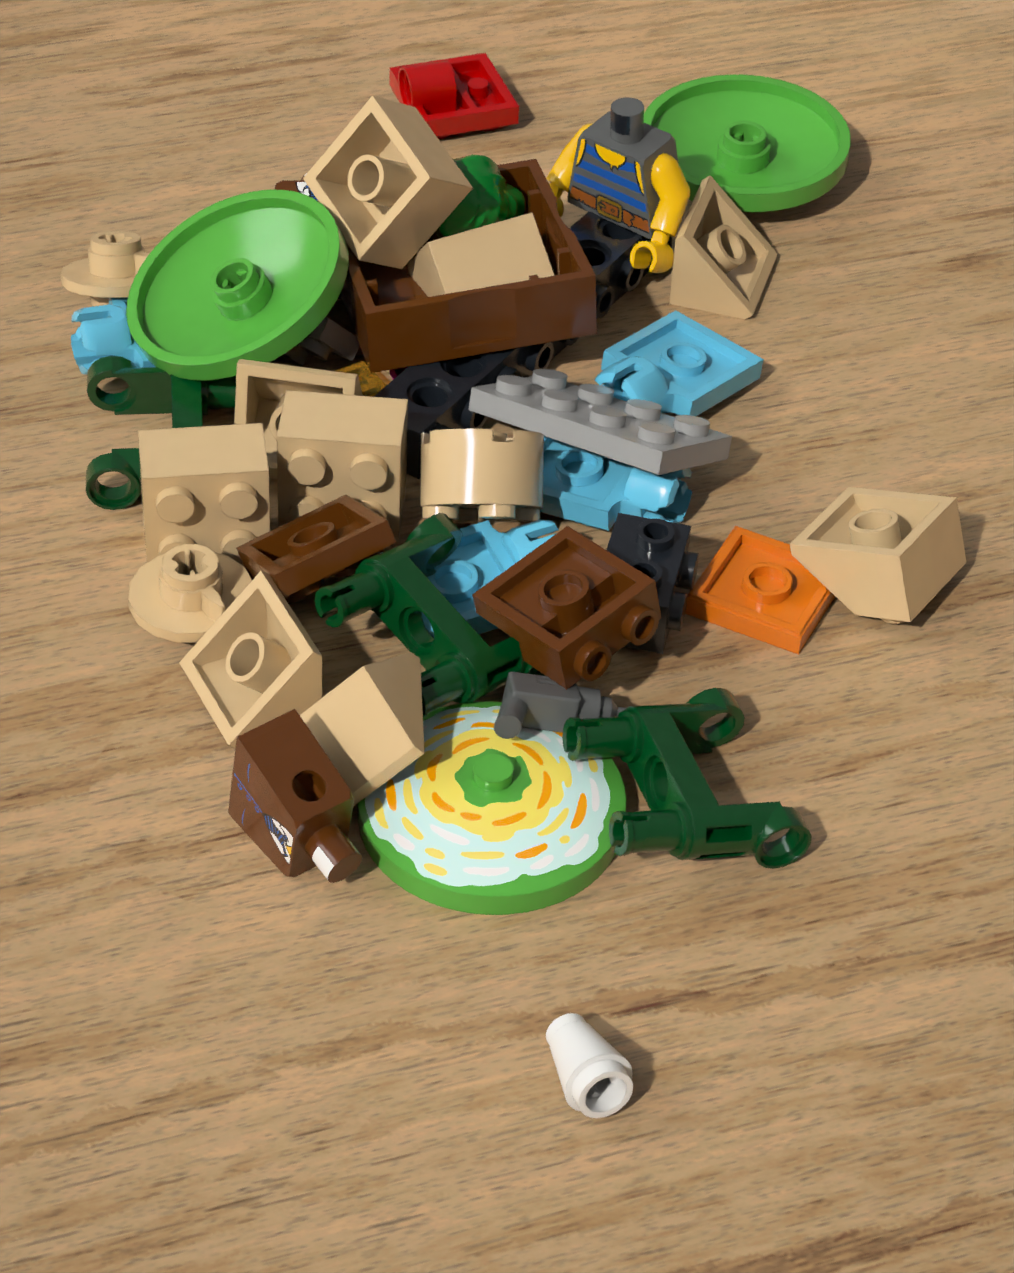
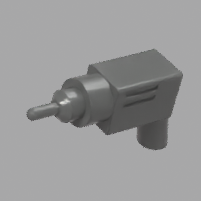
(545, 705)

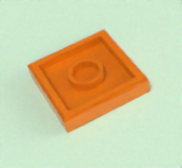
(760, 592)

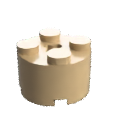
(482, 475)

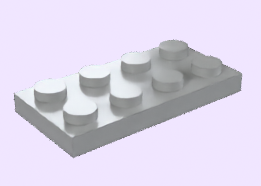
(599, 423)

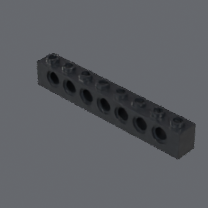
(442, 389)

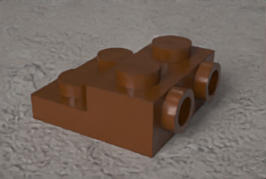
(317, 547)
(571, 607)

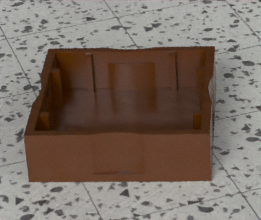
(407, 328)

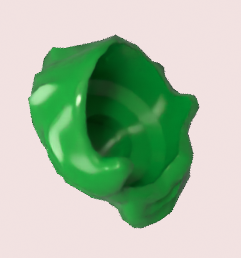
(487, 202)

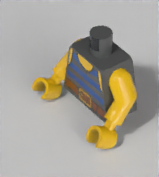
(627, 177)

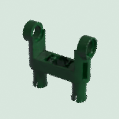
(148, 392)
(397, 589)
(684, 812)

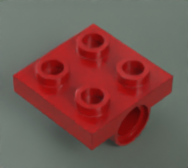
(456, 94)

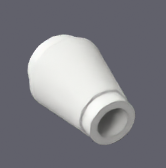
(589, 1068)

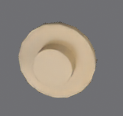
(108, 270)
(185, 592)

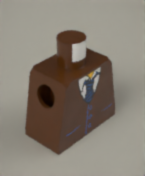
(293, 800)

